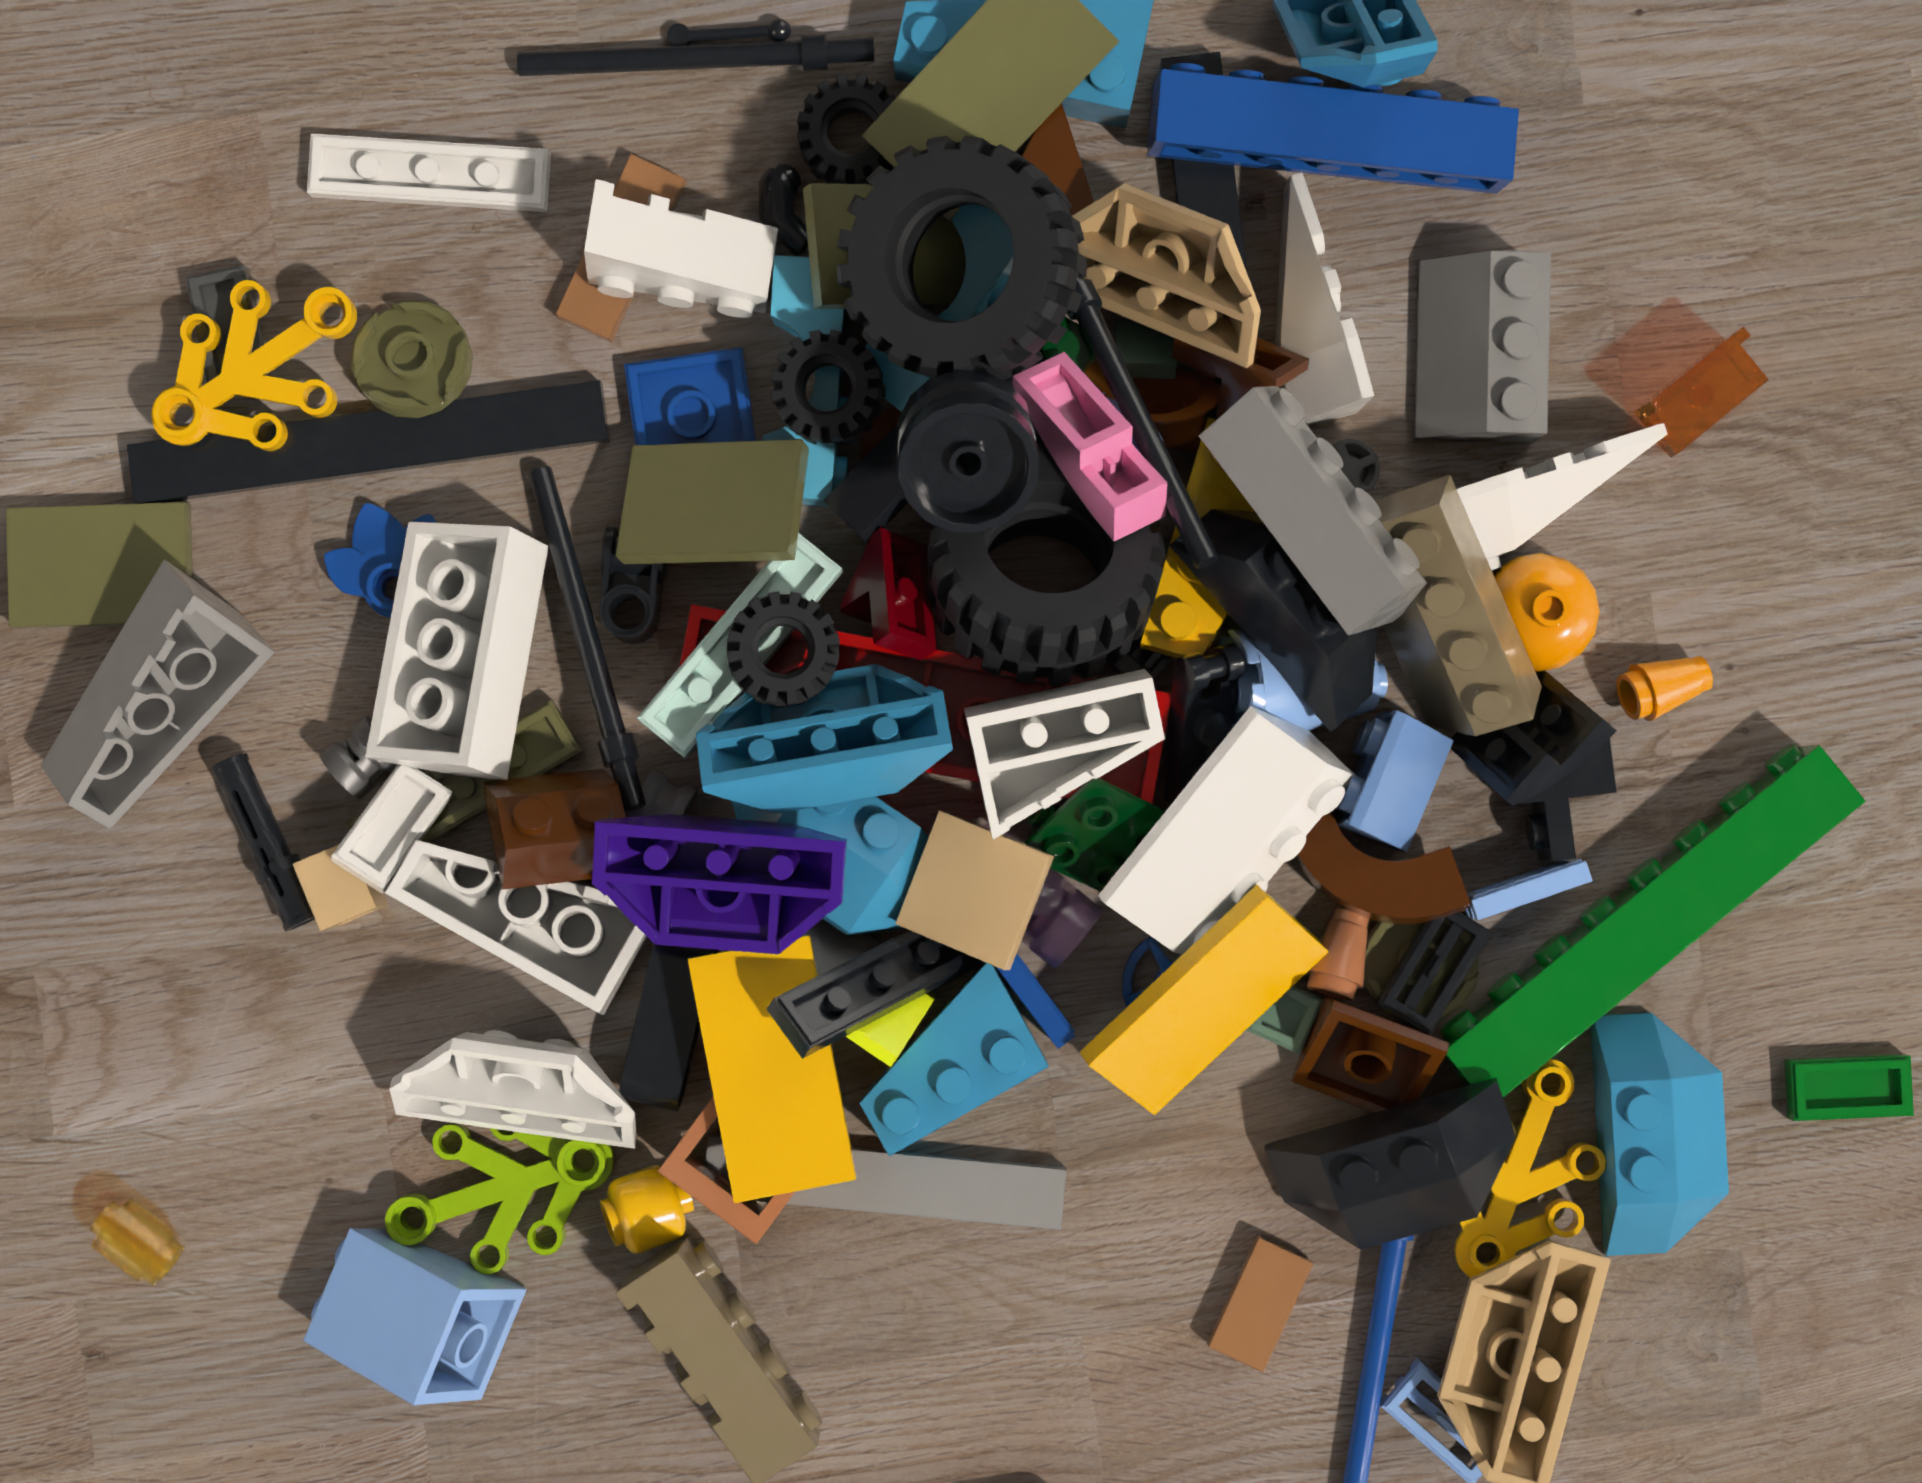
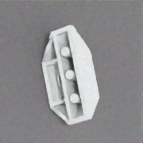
(516, 1088)

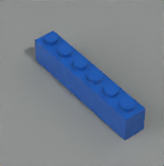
(1332, 129)

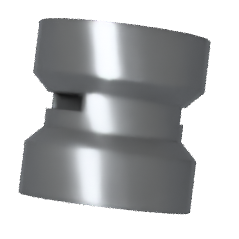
(348, 761)

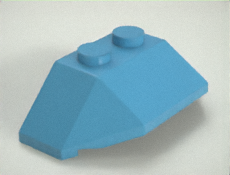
(1359, 38)
(848, 743)
(879, 857)
(1658, 1132)

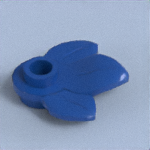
(373, 558)

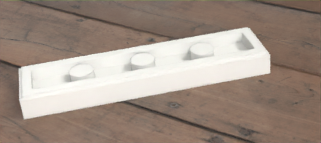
(429, 172)

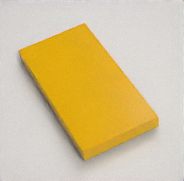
(1204, 1001)
(773, 1109)

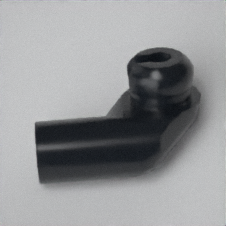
(776, 206)

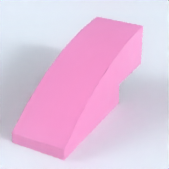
(1092, 446)

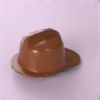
(1174, 404)

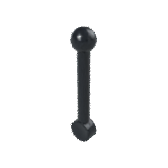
(777, 30)

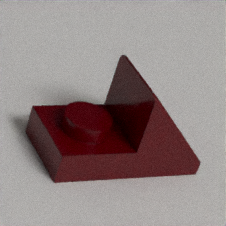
(893, 594)

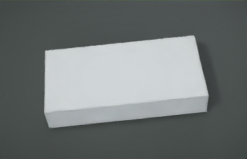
(390, 826)

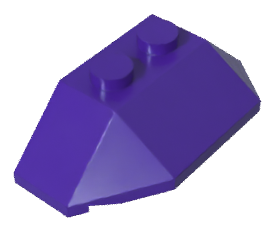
(719, 879)

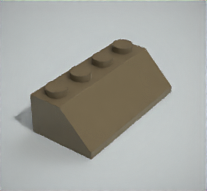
(1457, 631)

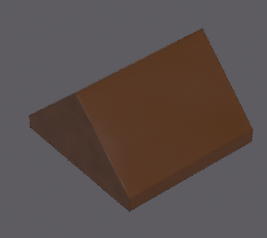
(1366, 1057)

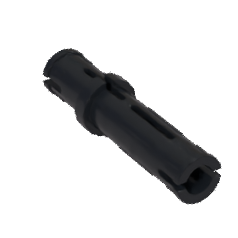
(264, 840)

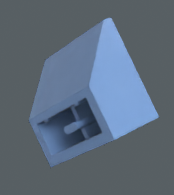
(1392, 779)

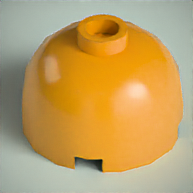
(1550, 607)

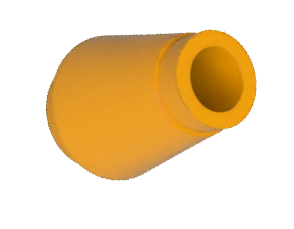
(1660, 686)

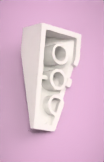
(1309, 319)

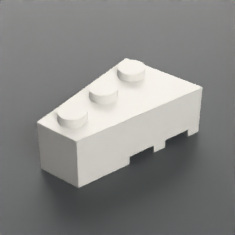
(678, 254)
(1057, 739)

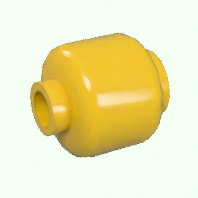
(645, 1210)

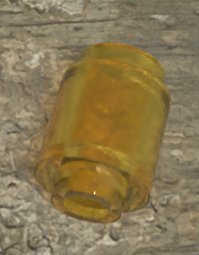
(136, 1241)

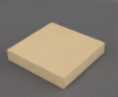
(974, 890)

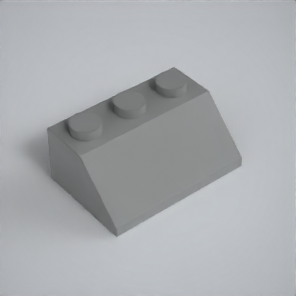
(1483, 347)

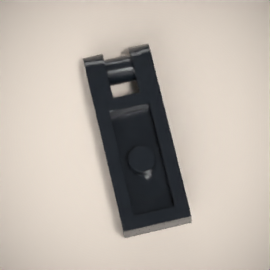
(1200, 711)

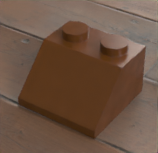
(547, 824)

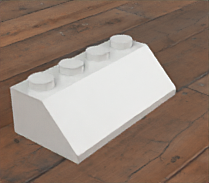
(457, 649)
(1228, 829)

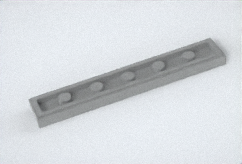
(935, 1187)

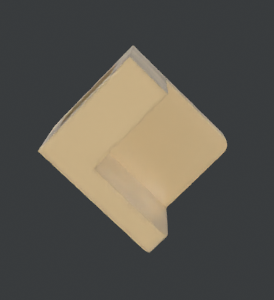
(334, 892)

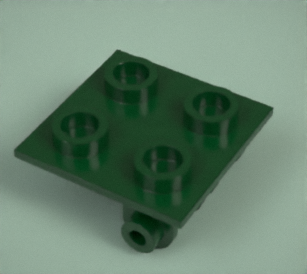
(1092, 831)

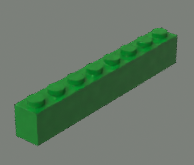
(1651, 919)

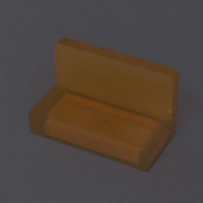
(1703, 393)

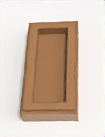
(1260, 1303)

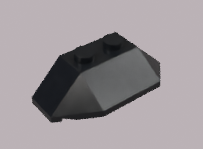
(1285, 615)
(1398, 1166)

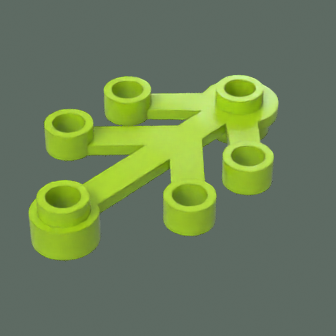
(511, 1184)

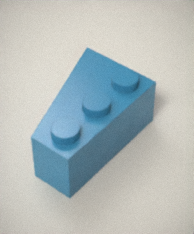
(955, 1063)

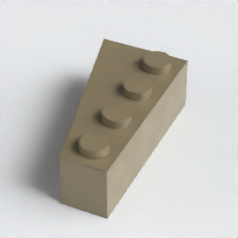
(722, 1357)

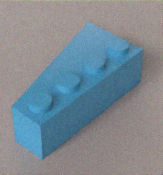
(1100, 98)

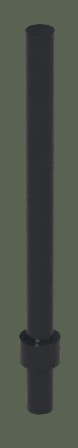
(812, 52)
(1144, 430)
(617, 747)

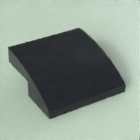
(1538, 752)

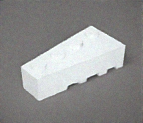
(551, 931)

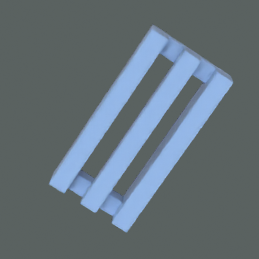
(1527, 888)
(1405, 1388)

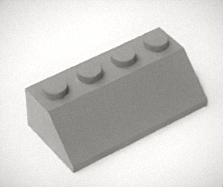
(1314, 509)

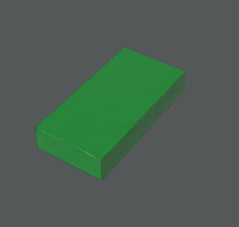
(1849, 1087)

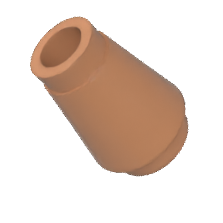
(1343, 967)

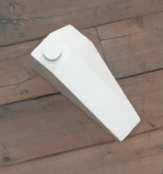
(1519, 503)

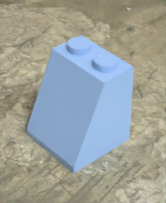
(413, 1318)

